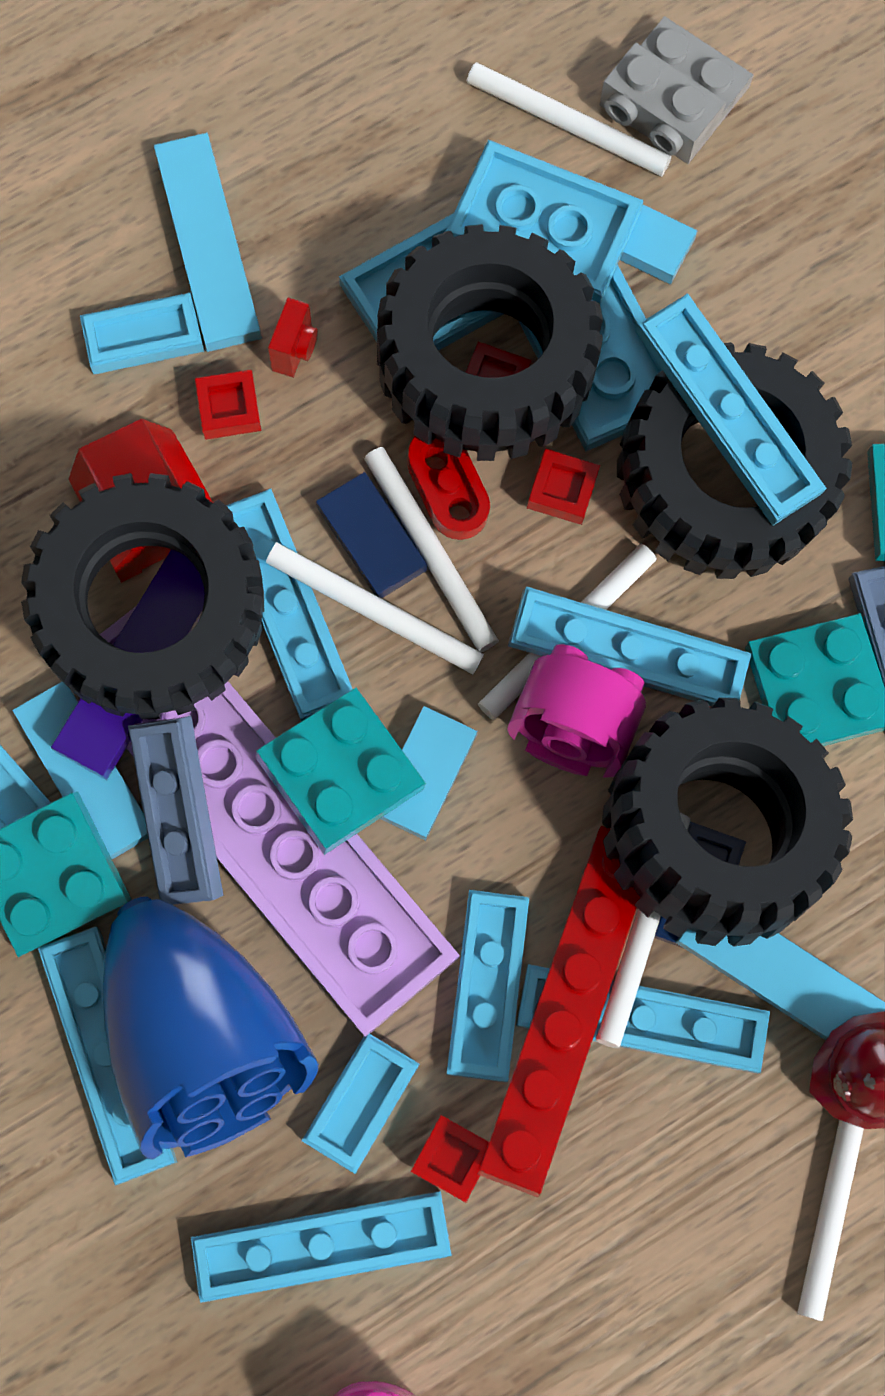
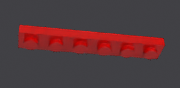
(561, 1028)

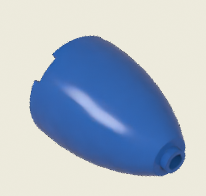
(193, 1032)

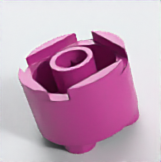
(578, 712)

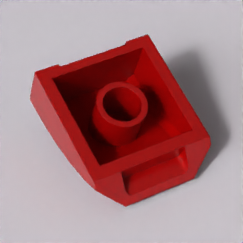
(138, 451)

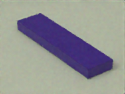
(159, 620)

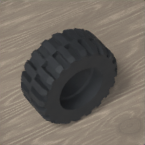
(501, 276)
(127, 519)
(712, 531)
(767, 764)

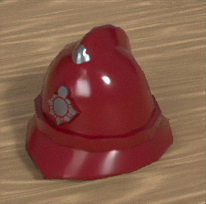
(851, 1072)

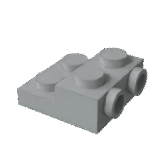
(674, 89)

